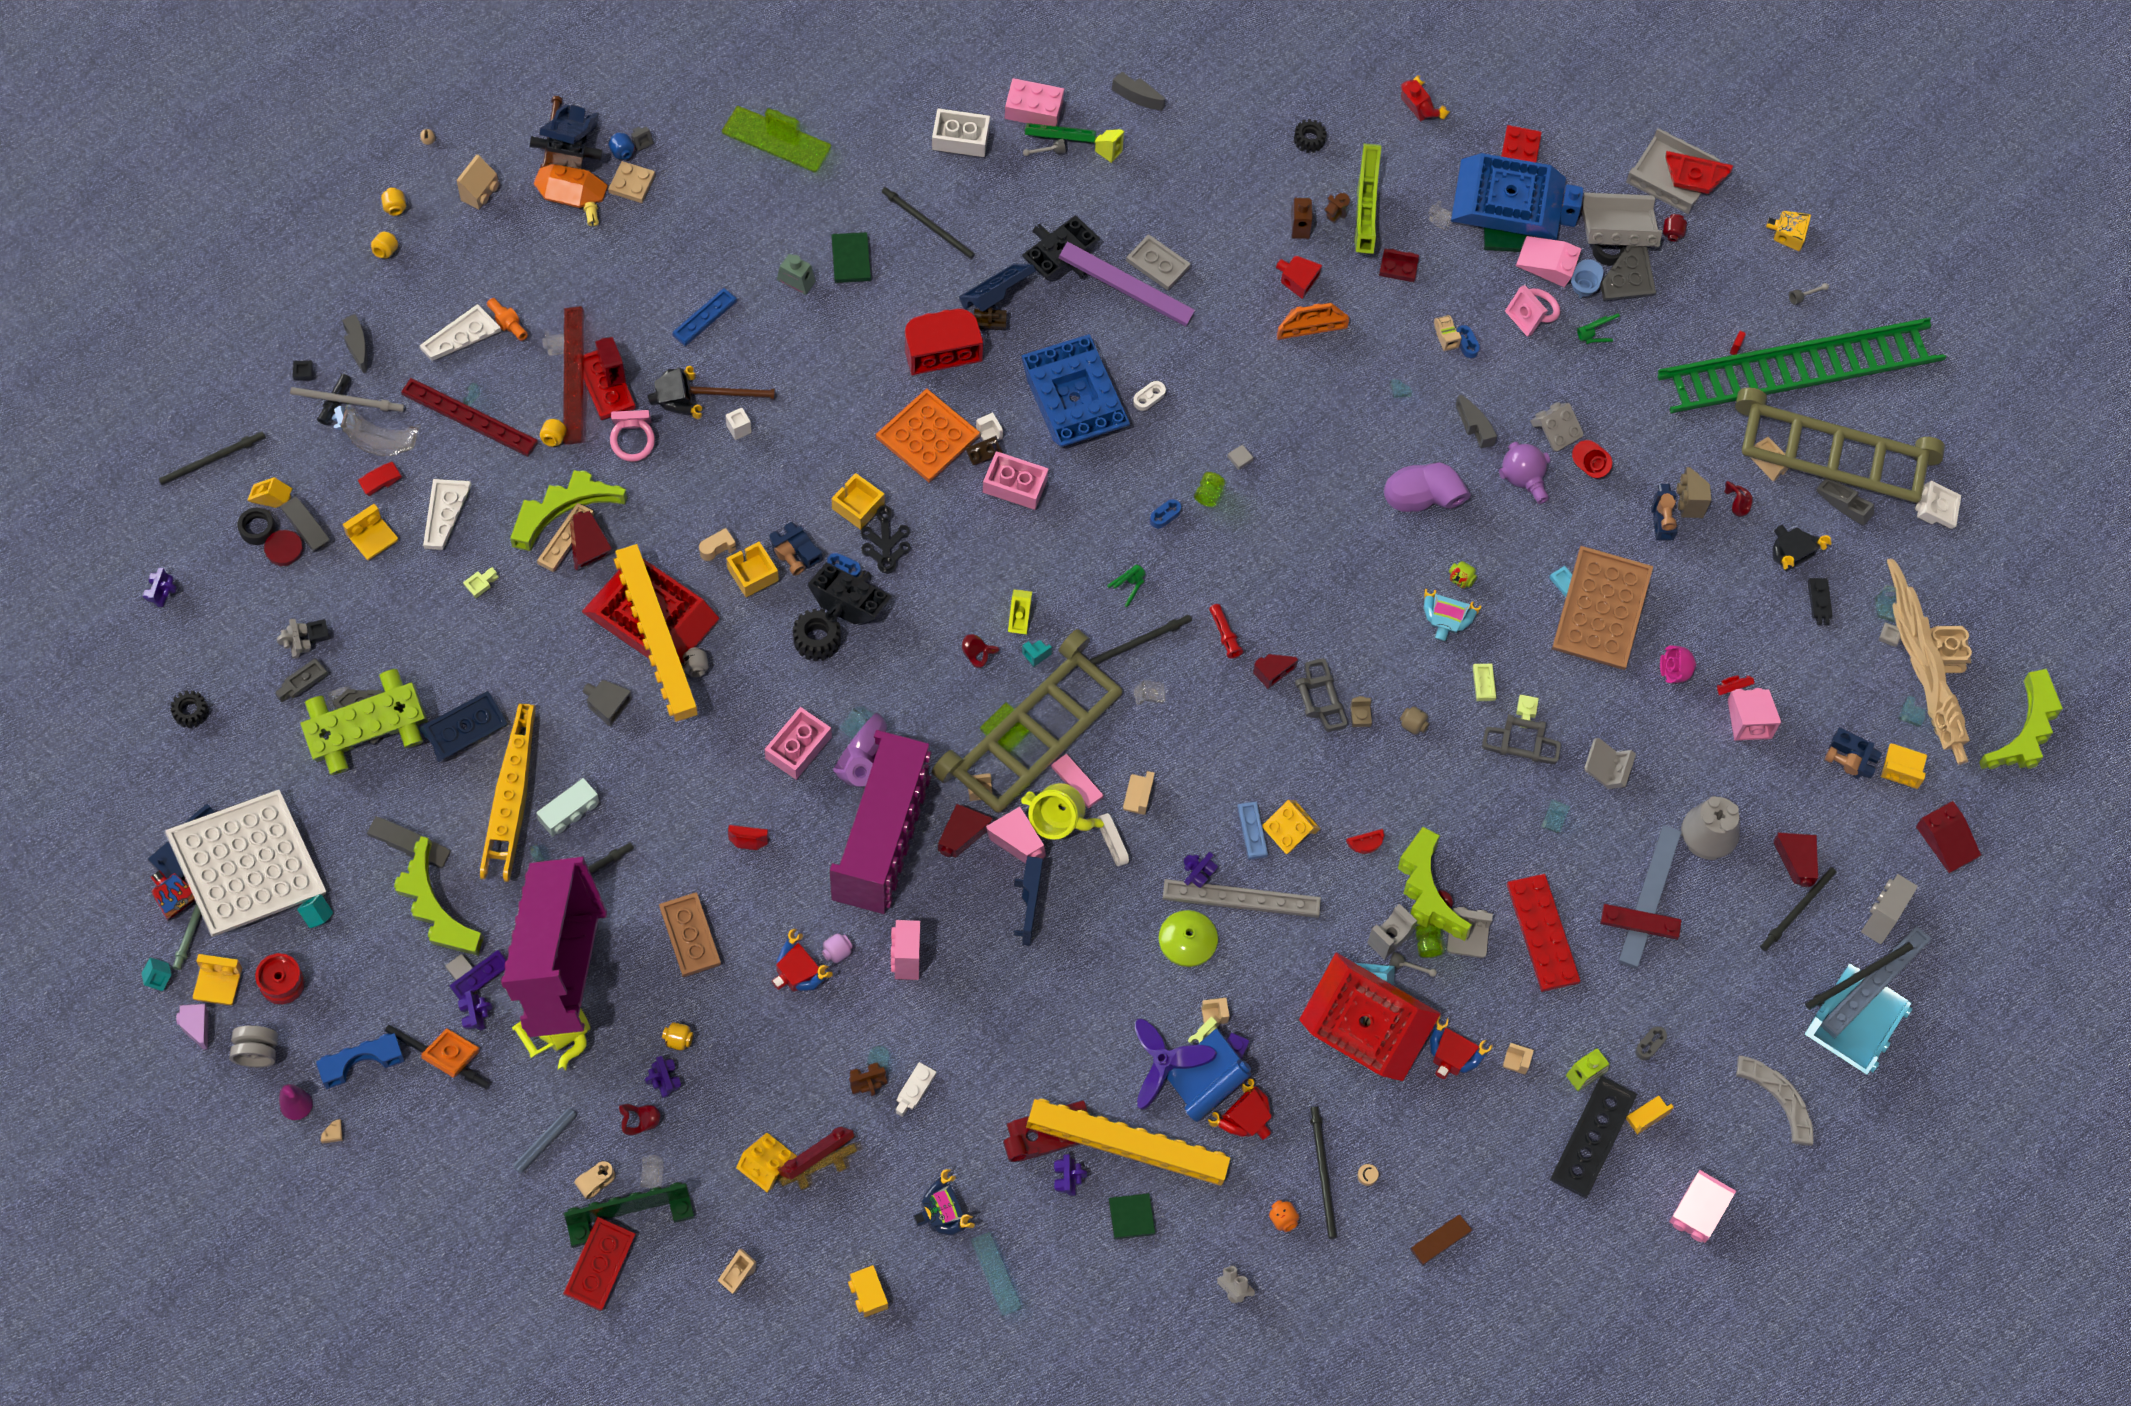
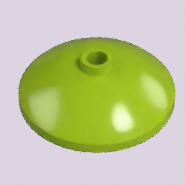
(1185, 949)

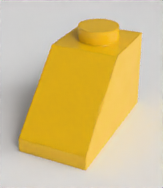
(270, 493)

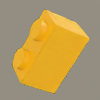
(868, 1291)

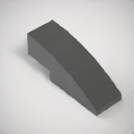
(1137, 92)
(356, 341)
(1475, 422)
(1846, 501)
(304, 524)

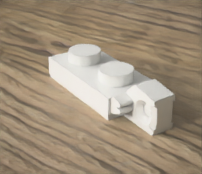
(914, 1088)

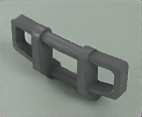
(1307, 683)
(1505, 749)

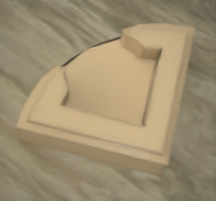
(333, 1132)

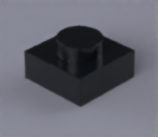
(302, 370)
(317, 631)

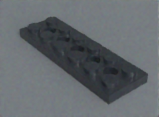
(1600, 1149)

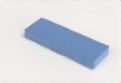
(1252, 830)

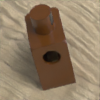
(1301, 212)

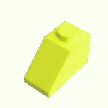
(1110, 144)
(1020, 611)

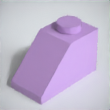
(194, 1023)

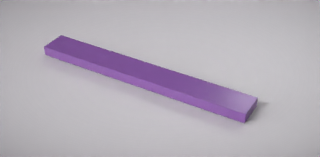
(1126, 284)

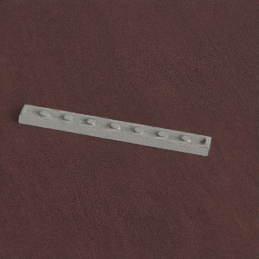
(1242, 898)

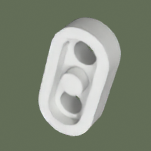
(1146, 395)

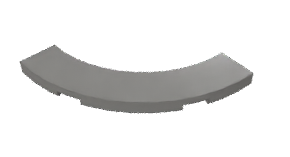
(1785, 1094)

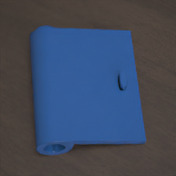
(1211, 1083)

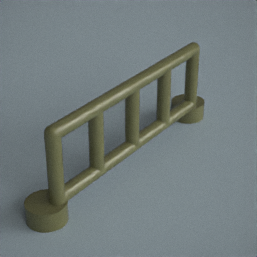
(1926, 449)
(953, 765)

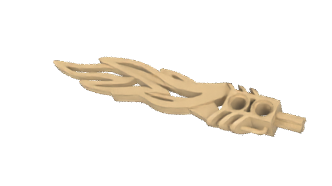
(1928, 666)

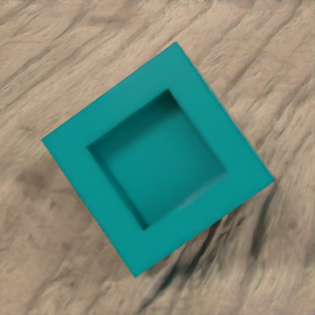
(1037, 652)
(315, 911)
(156, 974)

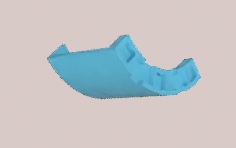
(1868, 1033)

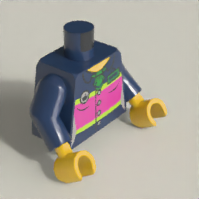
(942, 1208)

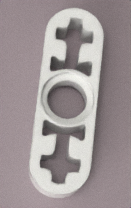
(1113, 840)

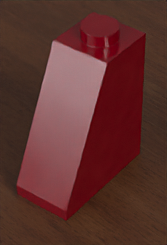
(610, 361)
(587, 540)
(962, 831)
(1799, 856)

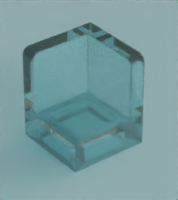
(1911, 713)
(1555, 816)

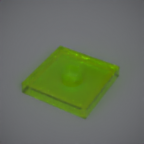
(1013, 736)

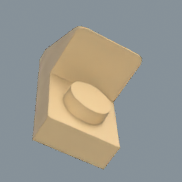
(737, 1271)

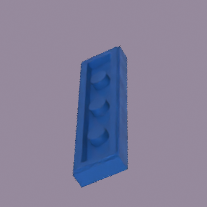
(704, 317)

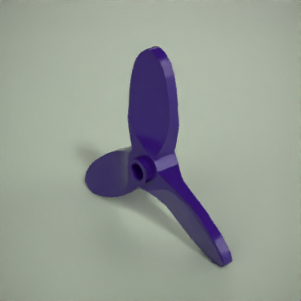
(1164, 1060)

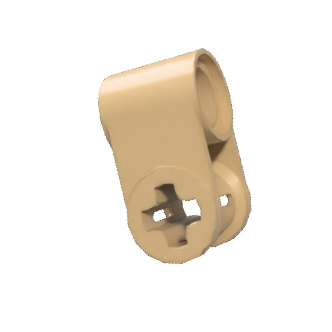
(593, 1180)

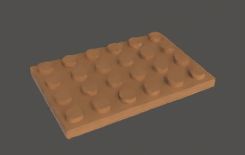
(1602, 607)

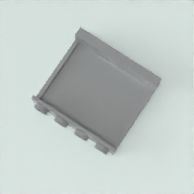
(1653, 175)
(1620, 219)

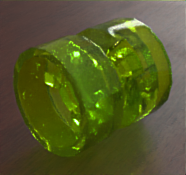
(1209, 489)
(1429, 941)

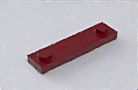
(1640, 921)
(815, 1153)

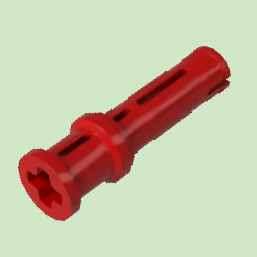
(1228, 638)

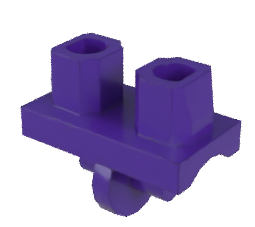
(161, 587)
(1192, 863)
(477, 1009)
(659, 1076)
(1072, 1175)

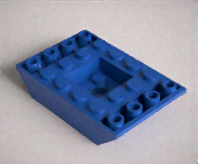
(1485, 203)
(1069, 371)

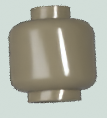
(1414, 720)

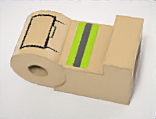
(1447, 333)

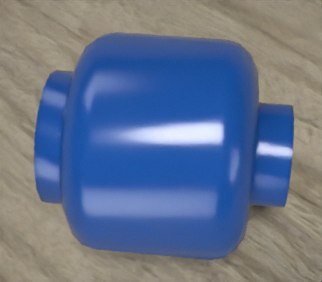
(621, 146)

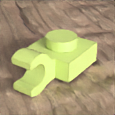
(478, 583)
(1527, 707)
(1209, 1026)

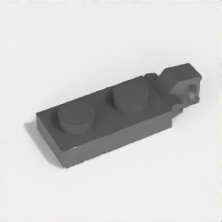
(301, 680)

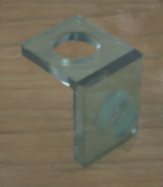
(1884, 604)
(855, 721)

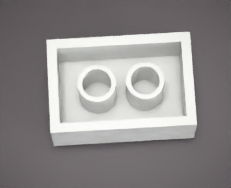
(960, 132)

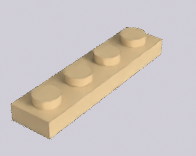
(560, 543)

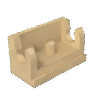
(1770, 469)

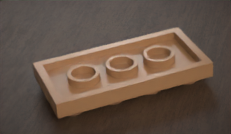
(689, 934)

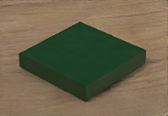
(1131, 1216)

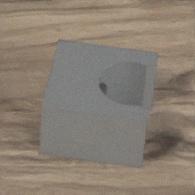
(1400, 924)

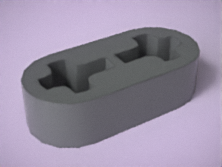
(1654, 1046)

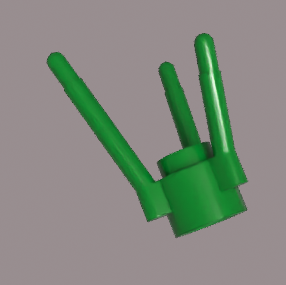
(1587, 332)
(1133, 576)

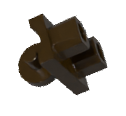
(991, 318)
(983, 450)

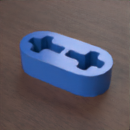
(1470, 340)
(1163, 511)
(845, 564)

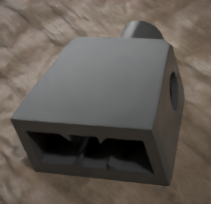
(607, 700)

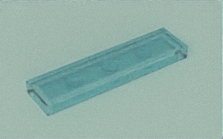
(996, 1274)

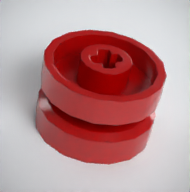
(279, 978)

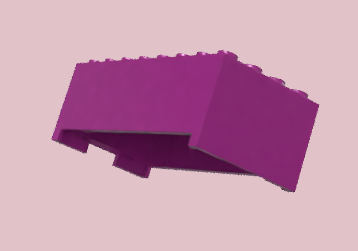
(883, 824)
(553, 945)

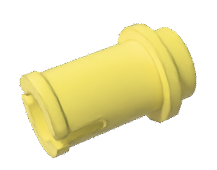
(591, 213)

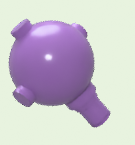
(1525, 468)

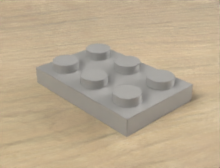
(1158, 262)

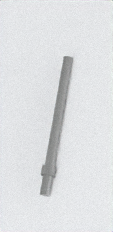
(384, 405)

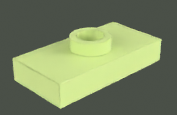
(1484, 682)

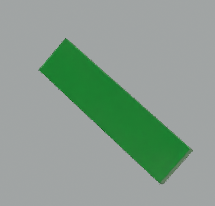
(1060, 132)

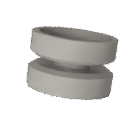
(253, 1046)

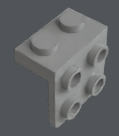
(1558, 425)
(1609, 766)
(1478, 937)

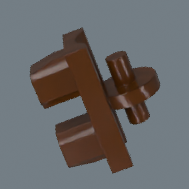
(1337, 207)
(867, 1081)

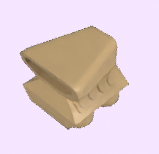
(1953, 647)

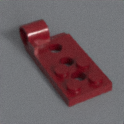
(1020, 1148)

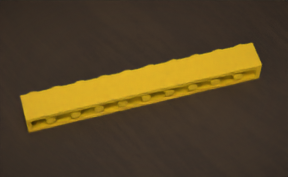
(656, 633)
(1128, 1142)

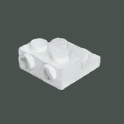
(1939, 505)

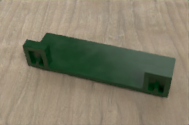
(675, 1195)

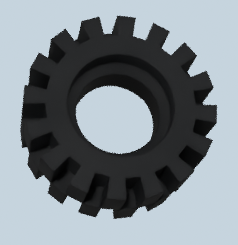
(1310, 127)
(182, 701)

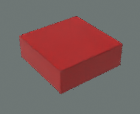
(1737, 343)

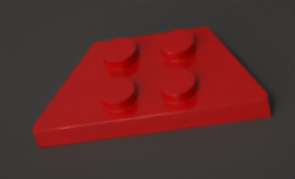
(1695, 172)

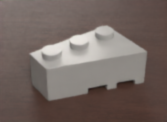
(1889, 908)

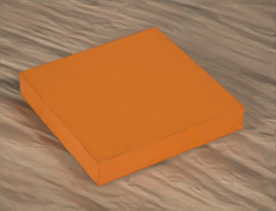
(450, 1053)

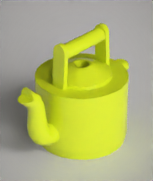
(1053, 822)
(557, 1042)

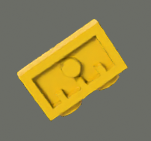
(369, 532)
(1904, 766)
(1290, 825)
(217, 979)
(763, 1160)

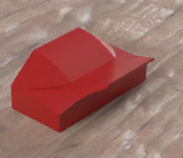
(748, 837)

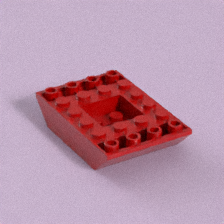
(684, 612)
(1397, 1019)

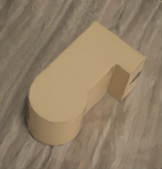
(716, 544)

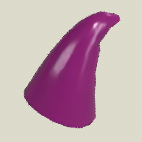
(294, 1102)

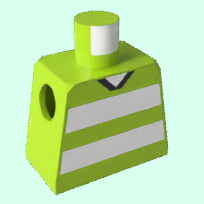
(1590, 1067)

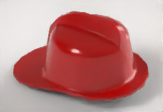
(1592, 459)

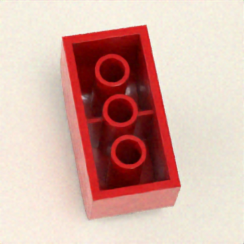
(942, 341)

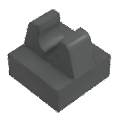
(641, 138)

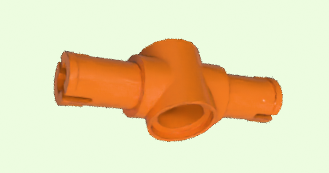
(507, 319)

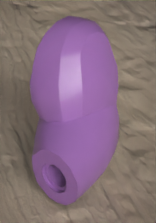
(1422, 485)
(859, 755)

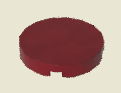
(283, 547)

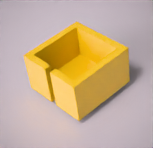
(861, 501)
(755, 572)

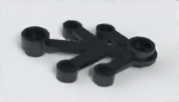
(885, 543)

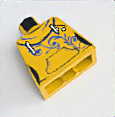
(1790, 228)

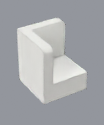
(738, 423)
(989, 427)

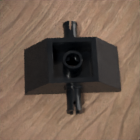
(565, 153)
(1047, 252)
(847, 595)

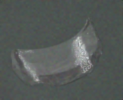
(377, 439)

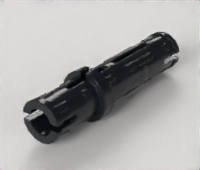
(325, 416)

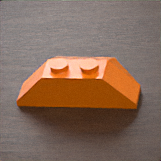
(569, 185)
(1312, 320)

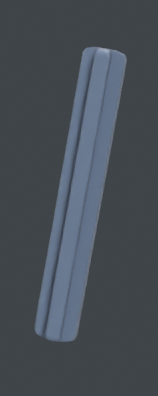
(544, 1140)

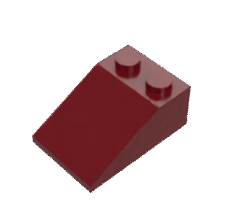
(1949, 837)

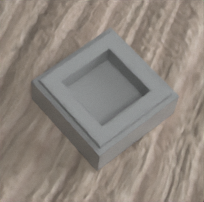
(1240, 457)
(1890, 635)
(458, 967)

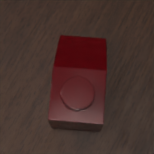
(1273, 668)

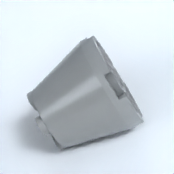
(1712, 828)

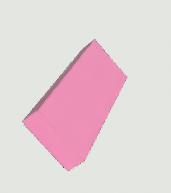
(1073, 776)

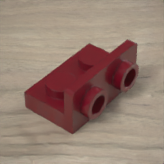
(1399, 265)

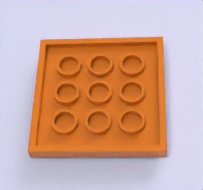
(927, 435)

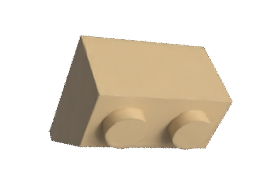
(477, 183)

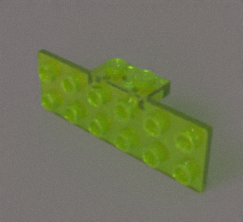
(777, 136)

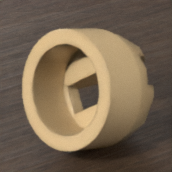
(431, 136)

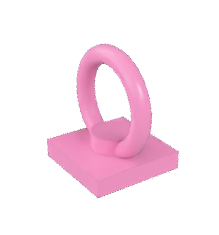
(1529, 311)
(632, 420)

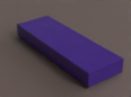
(479, 975)

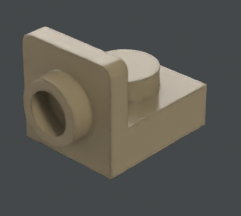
(1360, 712)

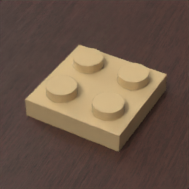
(631, 182)

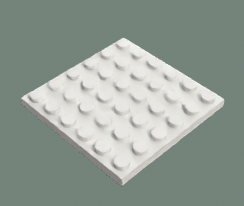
(245, 862)

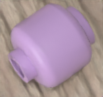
(837, 948)

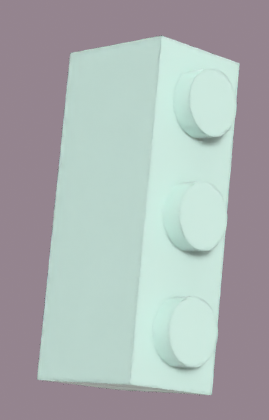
(568, 807)

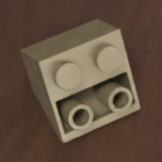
(1694, 494)

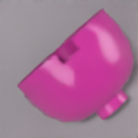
(1677, 664)

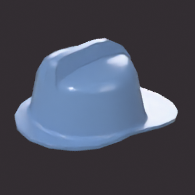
(1586, 277)

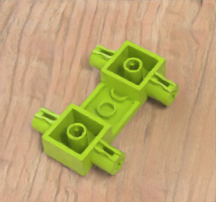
(363, 721)

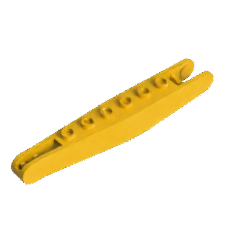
(510, 793)

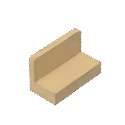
(1138, 793)

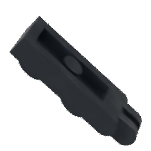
(1820, 600)

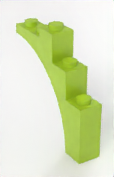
(1366, 199)
(558, 500)
(2042, 707)
(417, 885)
(1420, 887)

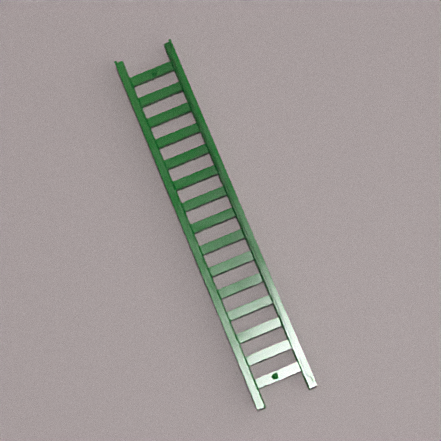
(1778, 353)

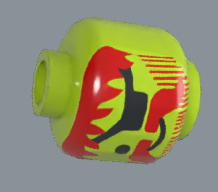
(1462, 574)

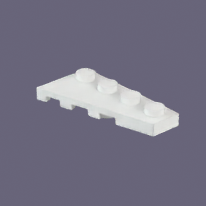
(464, 331)
(444, 507)

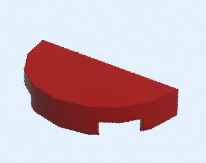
(1733, 683)
(1366, 842)

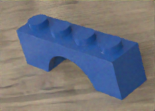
(335, 1067)

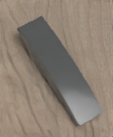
(405, 840)

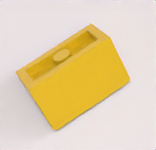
(1648, 1114)

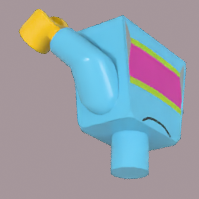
(1448, 614)

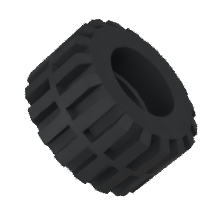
(816, 648)

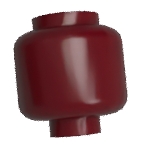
(1674, 227)

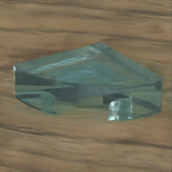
(1399, 389)
(473, 394)

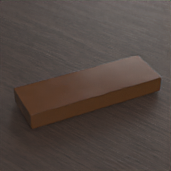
(1441, 1239)

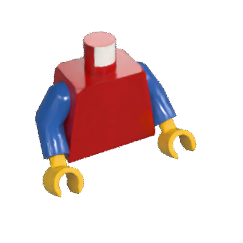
(797, 967)
(1454, 1052)

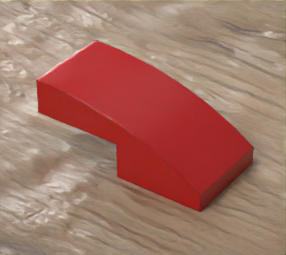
(379, 477)

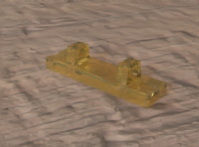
(835, 1157)

